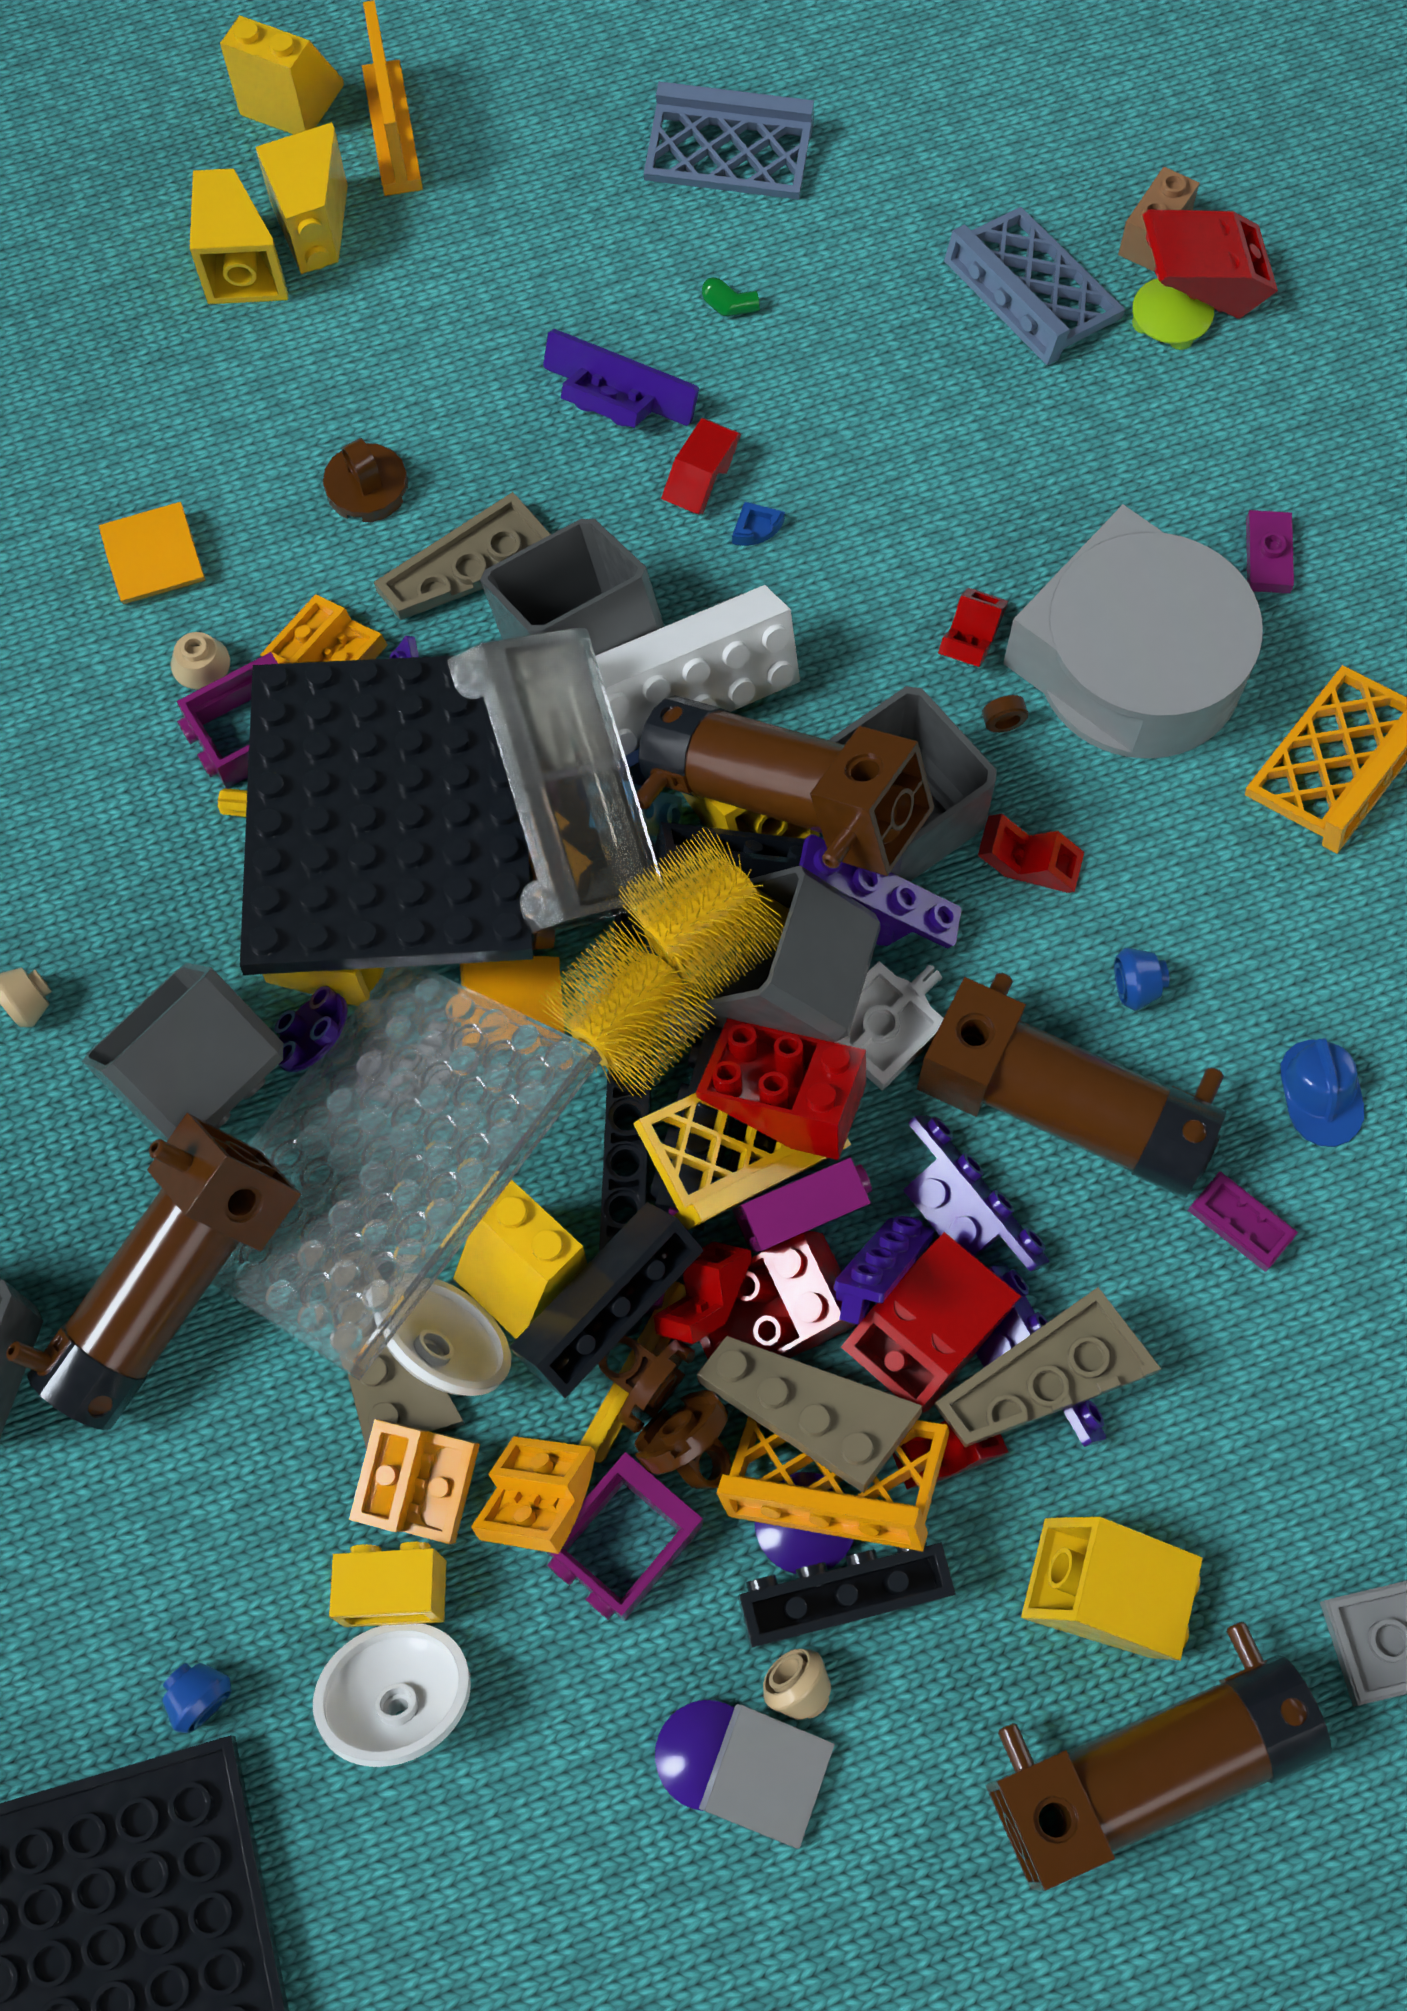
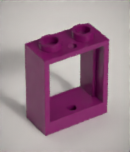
(211, 703)
(803, 1205)
(662, 1501)

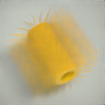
(703, 916)
(628, 1008)

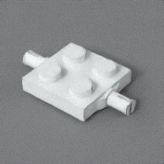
(893, 1022)

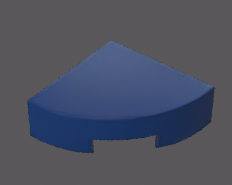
(756, 524)

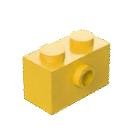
(388, 1586)

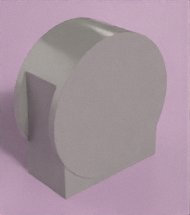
(1140, 640)

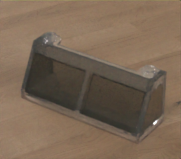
(563, 775)

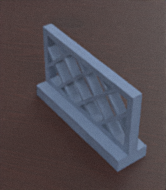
(734, 114)
(1013, 295)

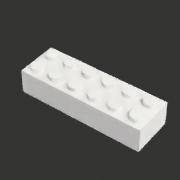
(712, 657)

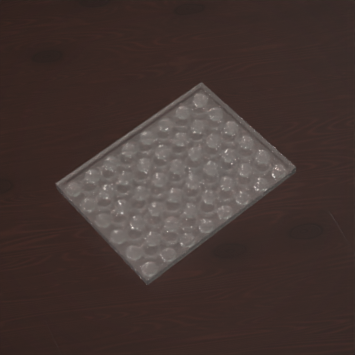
(398, 1157)

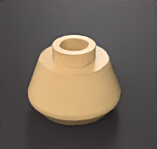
(199, 660)
(23, 996)
(797, 1684)

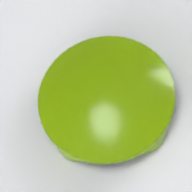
(1170, 315)

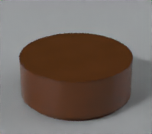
(1005, 713)

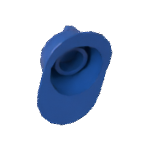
(1322, 1092)

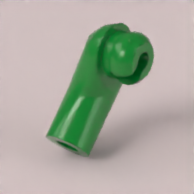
(726, 300)

